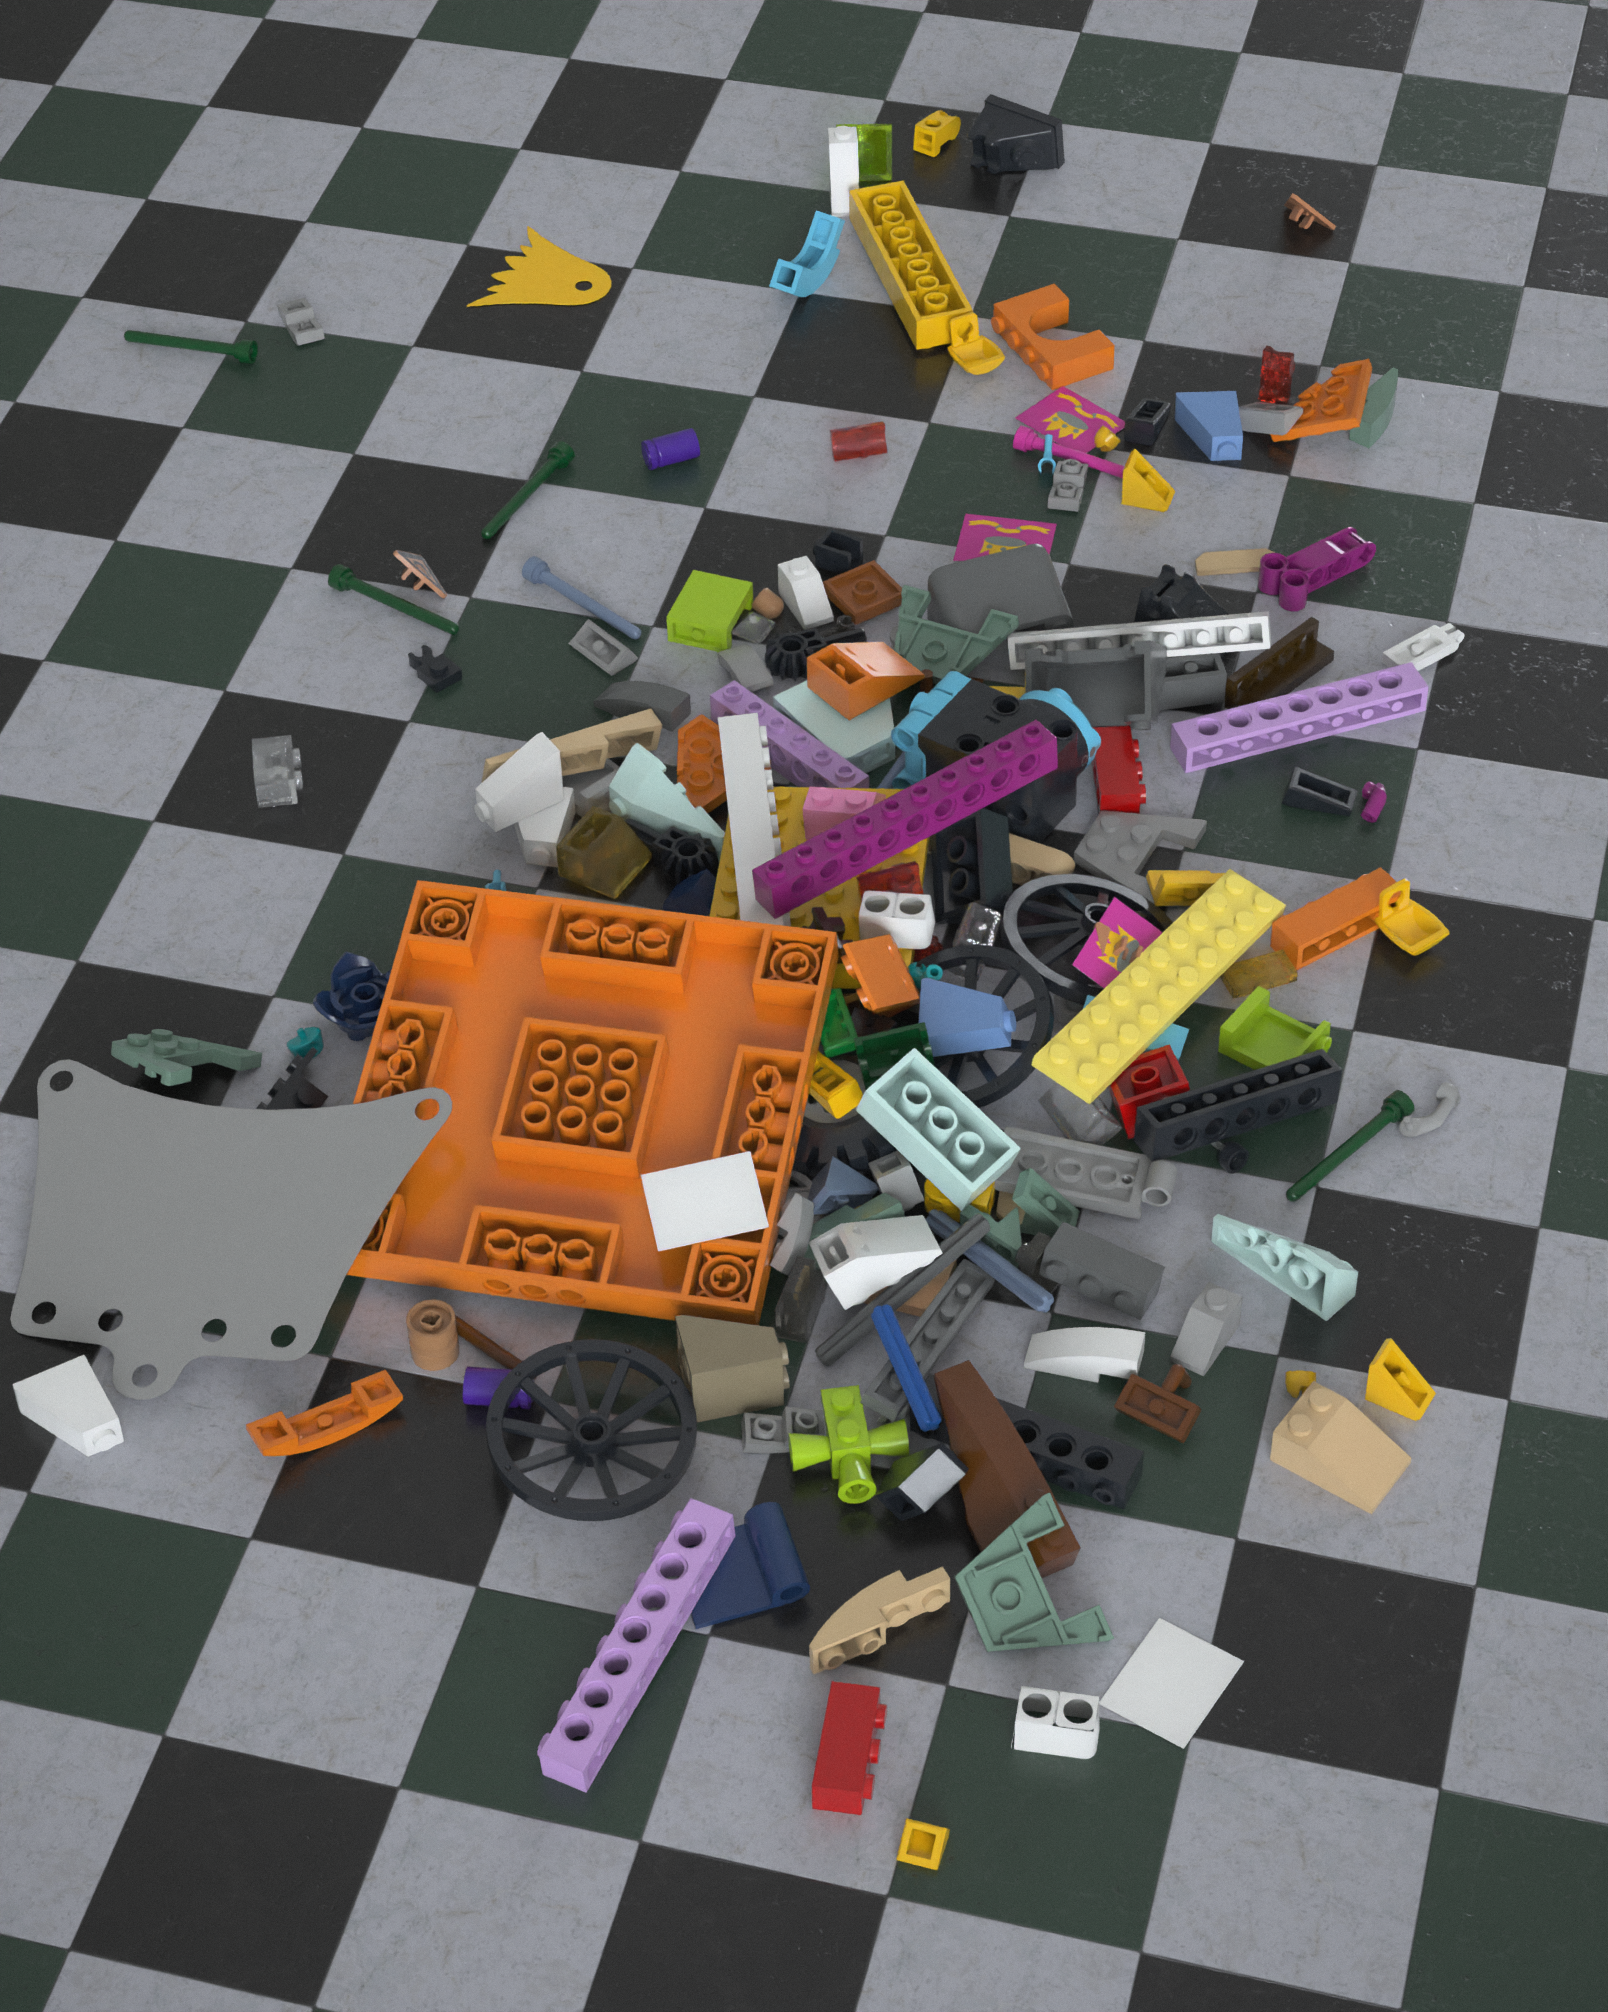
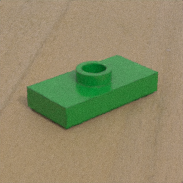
(838, 1027)

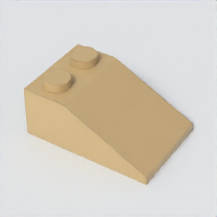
(1338, 1448)

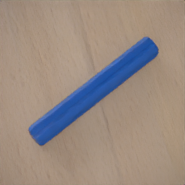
(906, 1368)

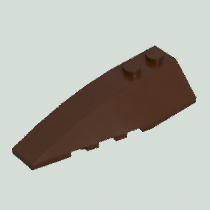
(1001, 1470)

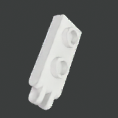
(1424, 647)

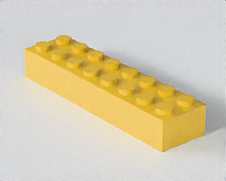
(909, 263)

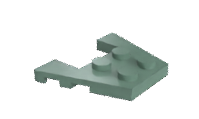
(945, 647)
(174, 1055)
(1010, 1596)

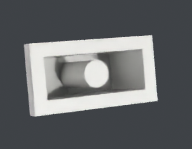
(804, 592)

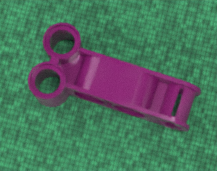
(1313, 567)

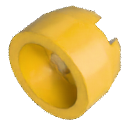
(1106, 439)
(1298, 1381)

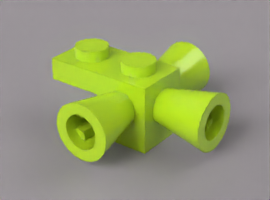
(848, 1444)

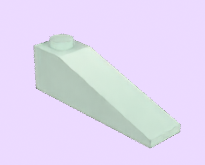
(649, 797)
(1298, 1269)

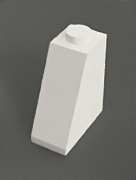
(842, 167)
(521, 785)
(545, 829)
(71, 1406)

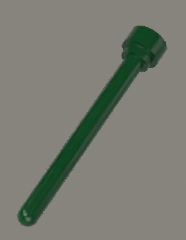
(244, 350)
(558, 457)
(343, 579)
(1394, 1109)

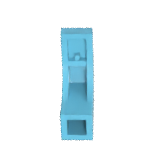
(814, 262)

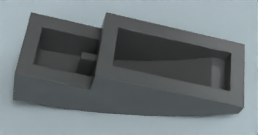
(630, 697)

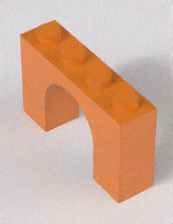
(1053, 361)

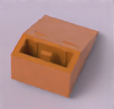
(858, 675)
(883, 975)

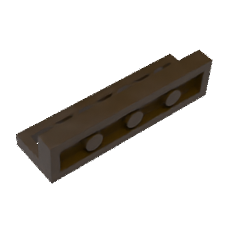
(1280, 670)

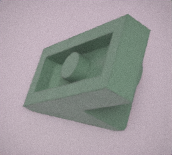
(1042, 1204)
(1003, 1236)

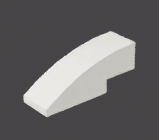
(1086, 1352)

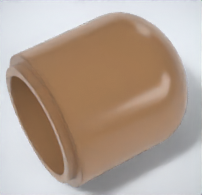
(768, 604)

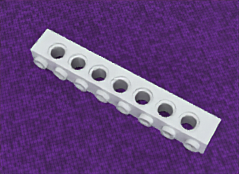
(1180, 636)

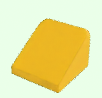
(922, 1844)

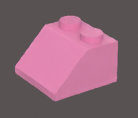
(831, 806)

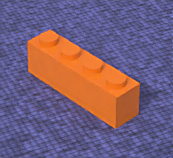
(1332, 919)

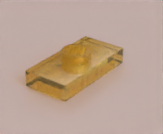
(1263, 971)

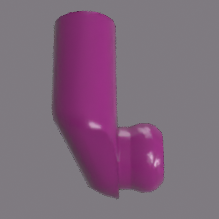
(1376, 800)

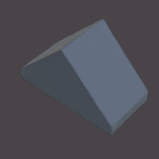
(839, 1186)

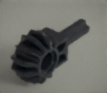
(788, 652)
(676, 851)

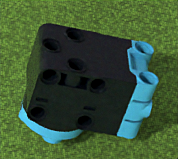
(969, 715)

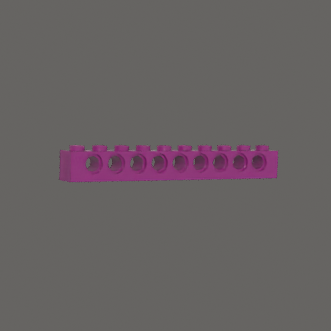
(904, 819)

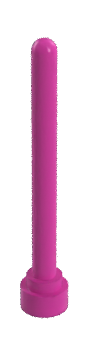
(1026, 440)

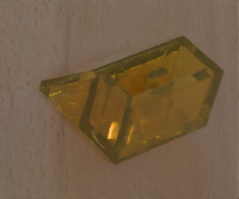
(601, 853)

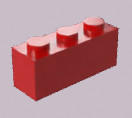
(1117, 771)
(848, 1748)

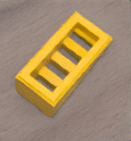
(834, 1087)

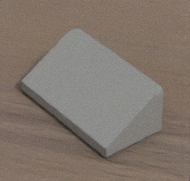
(1269, 417)
(602, 648)

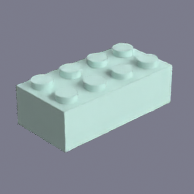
(938, 1129)

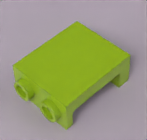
(708, 610)
(1266, 1036)

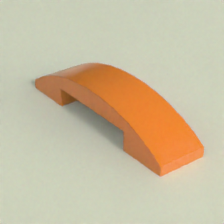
(329, 1422)

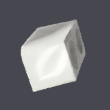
(902, 915)
(1040, 1734)

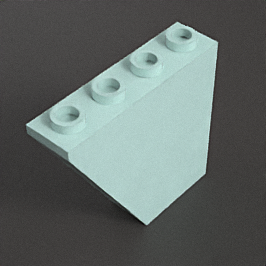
(861, 741)

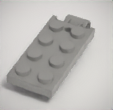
(1091, 1173)

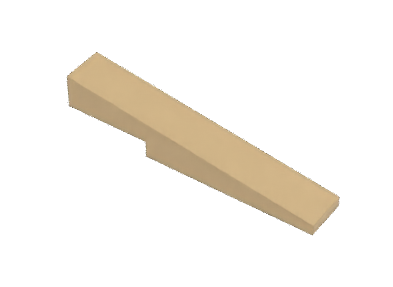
(591, 746)

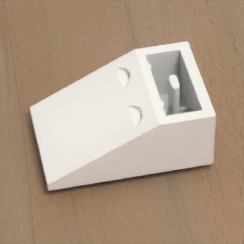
(872, 1255)

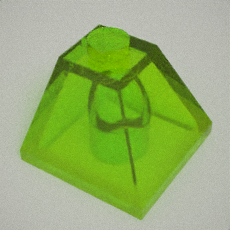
(874, 151)

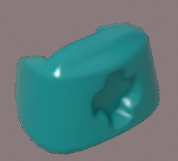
(305, 1040)

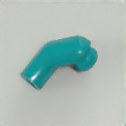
(932, 971)

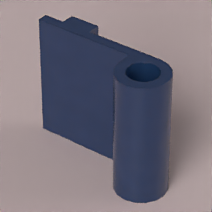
(756, 1571)

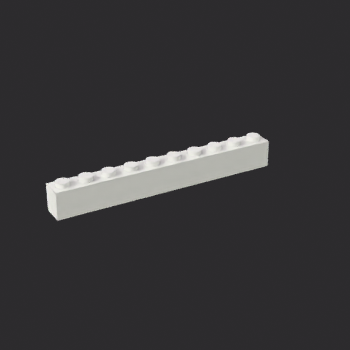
(749, 808)

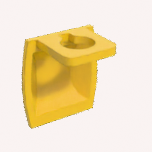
(976, 353)
(1408, 922)

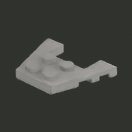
(1123, 842)

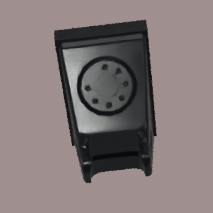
(1015, 138)
(1176, 598)

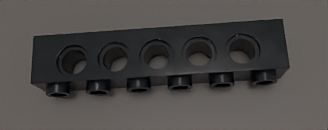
(1237, 1105)
(1064, 1453)

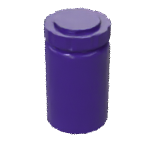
(670, 448)
(482, 1383)

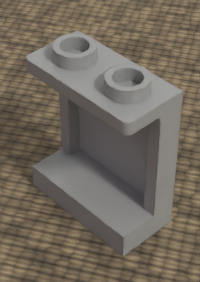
(591, 787)

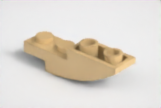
(863, 1620)

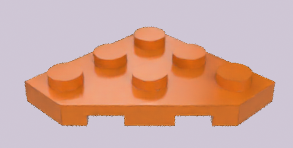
(1333, 404)
(701, 763)

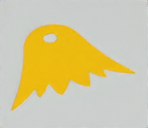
(546, 277)

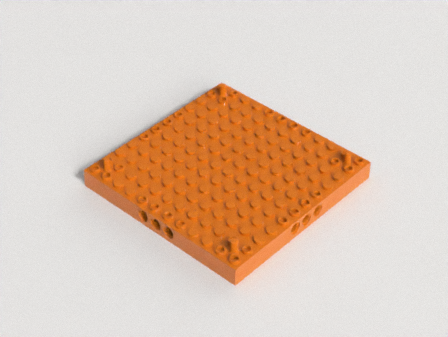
(573, 1065)

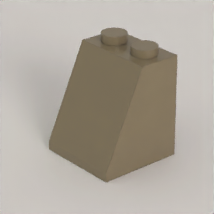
(730, 1366)

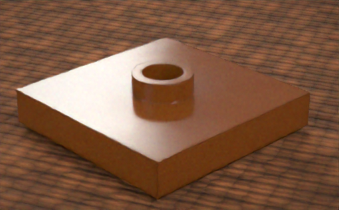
(864, 592)

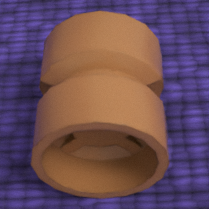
(432, 1335)

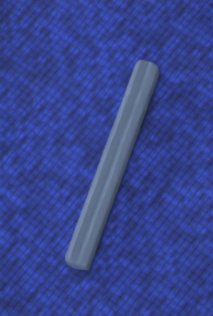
(995, 1265)

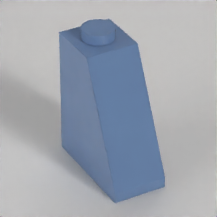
(1211, 422)
(963, 1018)

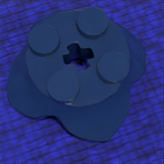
(354, 996)

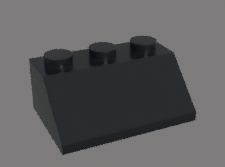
(971, 865)

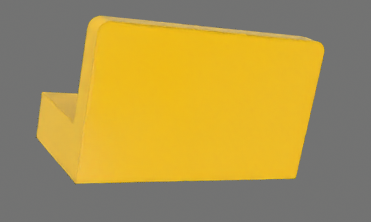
(1179, 886)

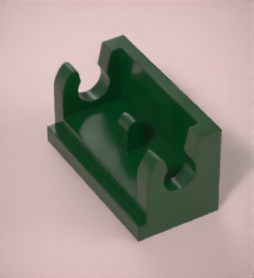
(884, 1049)

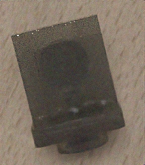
(1030, 1259)

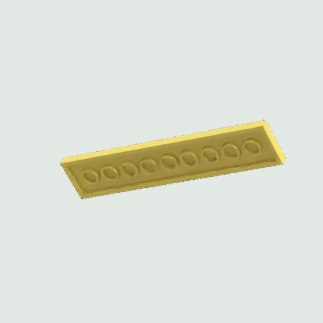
(1158, 986)

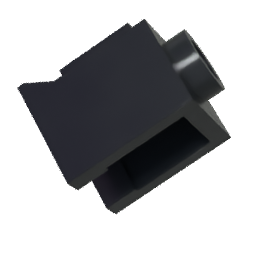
(838, 551)

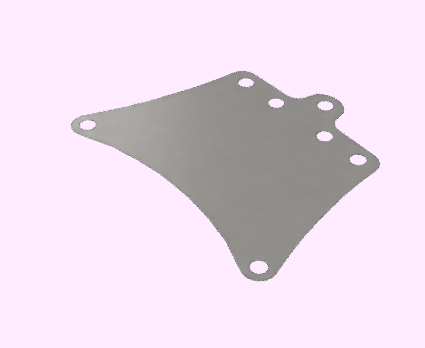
(202, 1218)

